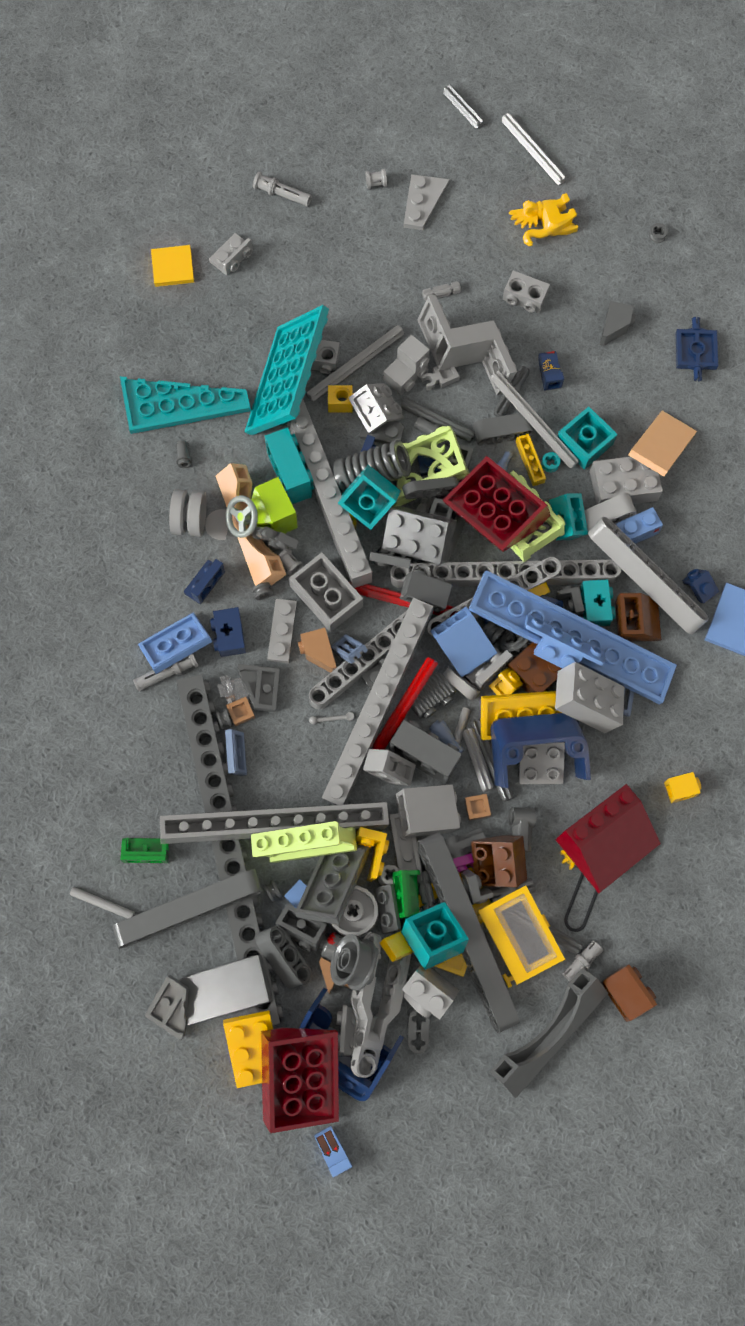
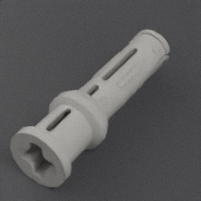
(273, 187)
(151, 678)

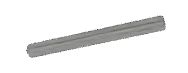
(355, 363)
(534, 419)

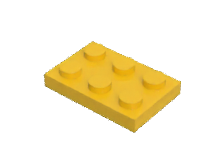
(244, 1046)

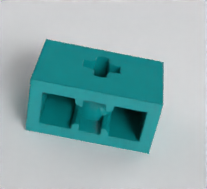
(572, 511)
(597, 591)

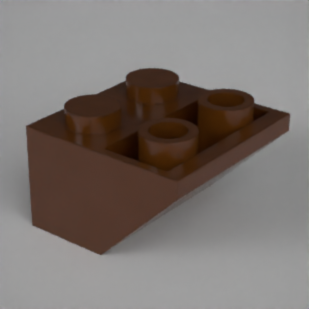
(637, 617)
(500, 860)
(629, 992)

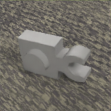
(443, 377)

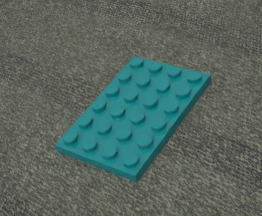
(287, 371)

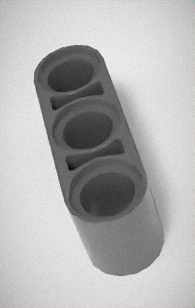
(501, 428)
(283, 957)

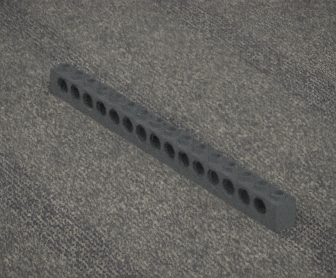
(188, 689)

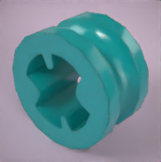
(549, 456)

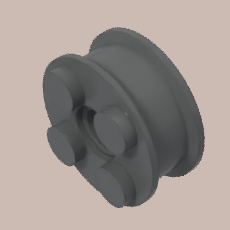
(354, 962)

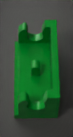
(144, 850)
(406, 892)

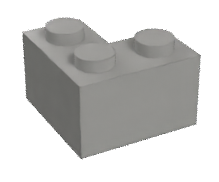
(408, 367)

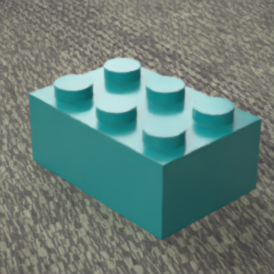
(289, 465)

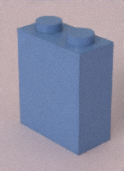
(464, 642)

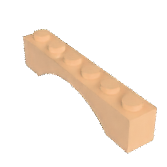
(262, 562)

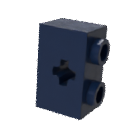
(234, 642)

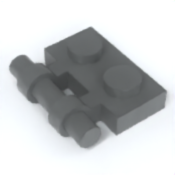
(276, 539)

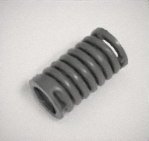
(394, 465)

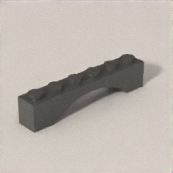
(520, 1067)

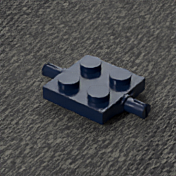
(696, 349)

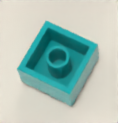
(587, 437)
(369, 497)
(434, 935)

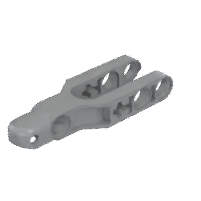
(371, 1030)

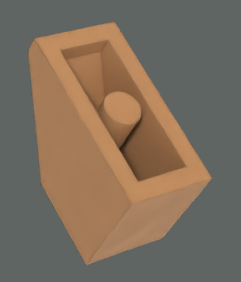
(317, 649)

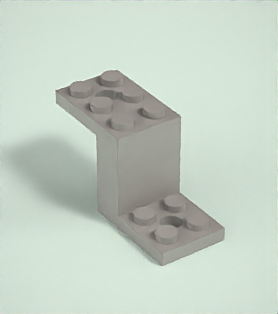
(465, 344)

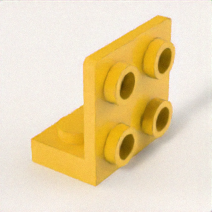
(370, 838)

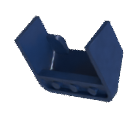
(513, 733)
(357, 1087)

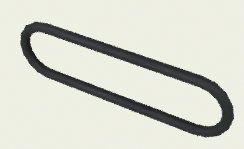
(571, 904)

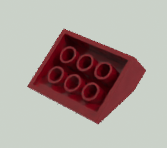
(497, 505)
(610, 838)
(299, 1078)

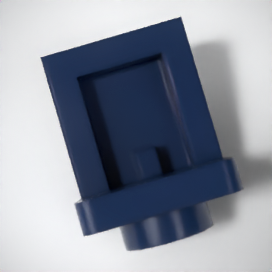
(701, 584)

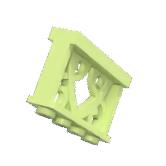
(421, 447)
(557, 523)
(304, 842)

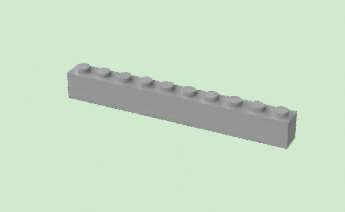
(328, 496)
(378, 702)
(245, 823)

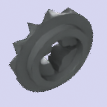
(509, 642)

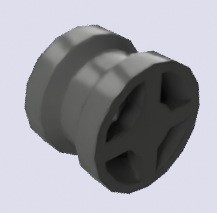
(493, 632)

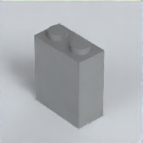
(428, 810)
(431, 991)

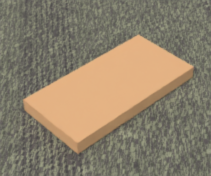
(662, 443)

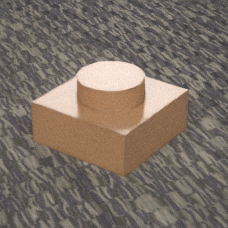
(240, 711)
(477, 807)

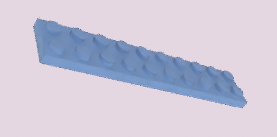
(624, 661)

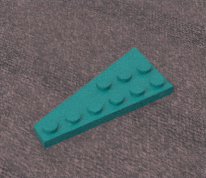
(169, 403)

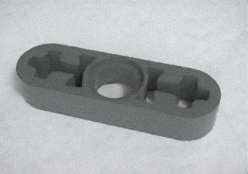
(429, 487)

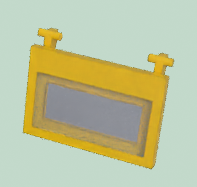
(521, 935)

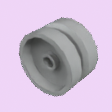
(188, 512)
(366, 916)

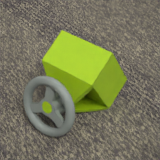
(266, 508)

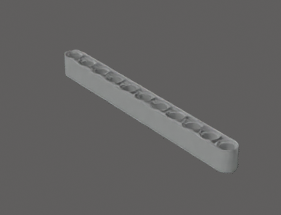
(473, 569)

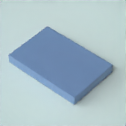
(728, 621)
(174, 643)

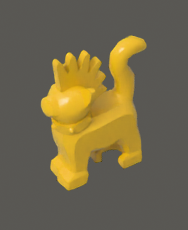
(550, 214)

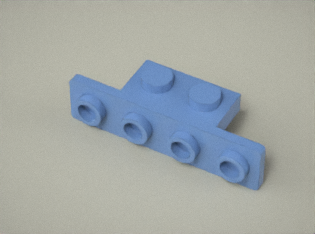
(561, 647)

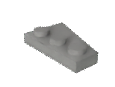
(422, 199)

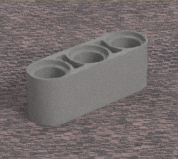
(615, 509)

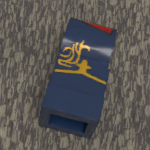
(550, 370)

